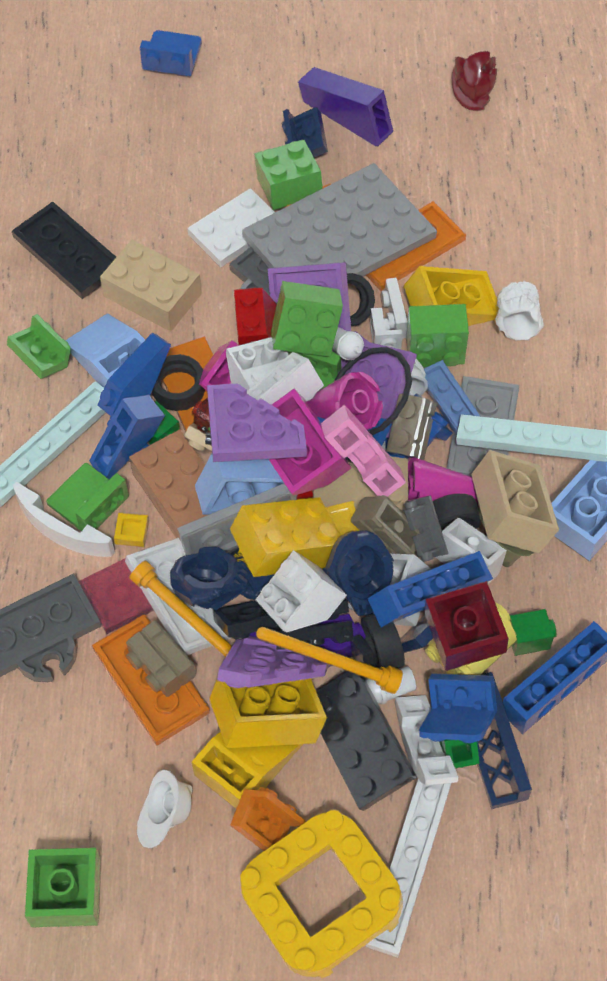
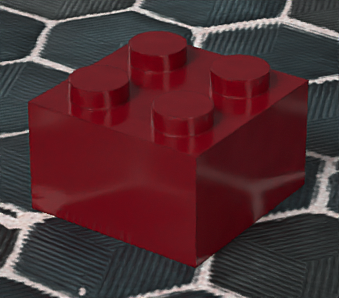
(466, 626)

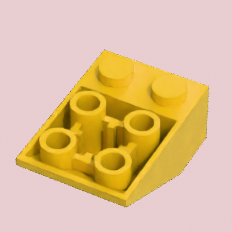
(235, 769)

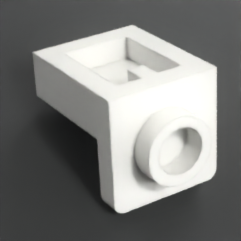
(381, 330)

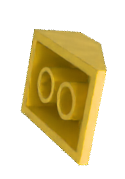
(451, 287)

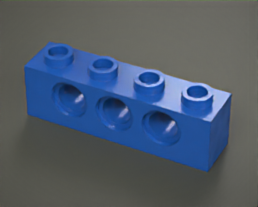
(410, 594)
(556, 678)

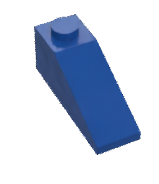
(136, 374)
(126, 434)

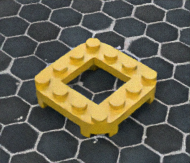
(348, 933)

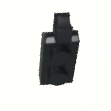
(314, 634)

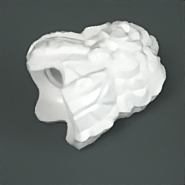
(519, 311)

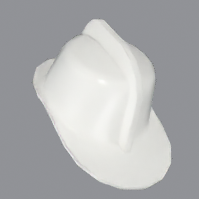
(164, 808)

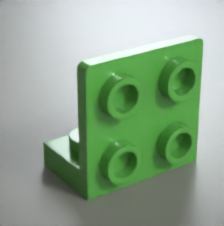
(88, 497)

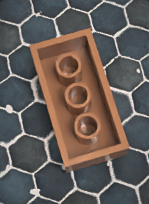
(169, 477)

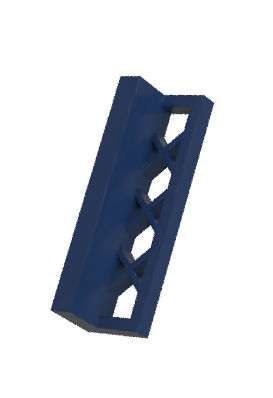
(510, 757)

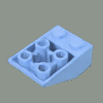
(104, 346)

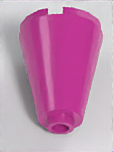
(354, 391)
(437, 481)

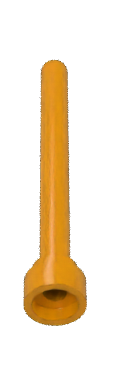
(145, 576)
(387, 678)

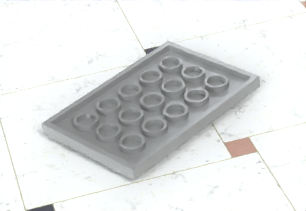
(350, 221)

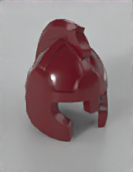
(474, 80)

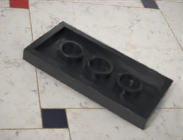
(65, 248)
(247, 617)
(362, 741)

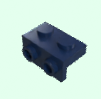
(306, 127)

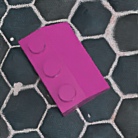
(322, 460)

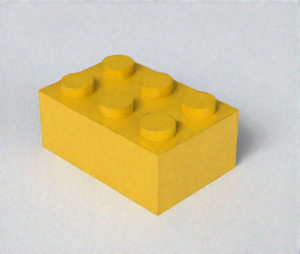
(274, 529)
(268, 714)

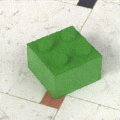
(288, 173)
(306, 318)
(438, 333)
(63, 887)

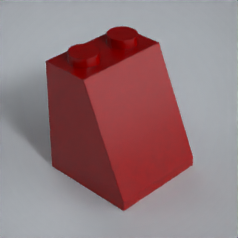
(253, 314)

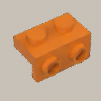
(264, 817)

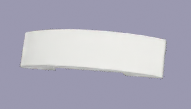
(87, 542)
(424, 755)

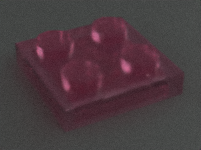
(115, 596)

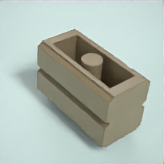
(412, 428)
(387, 522)
(160, 658)

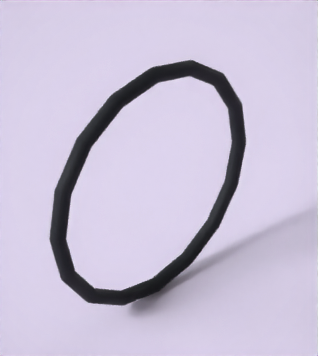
(388, 421)

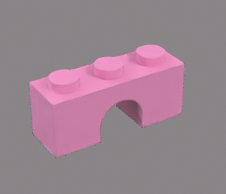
(369, 457)

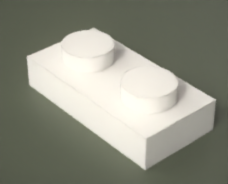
(392, 299)

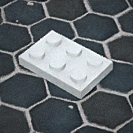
(221, 230)

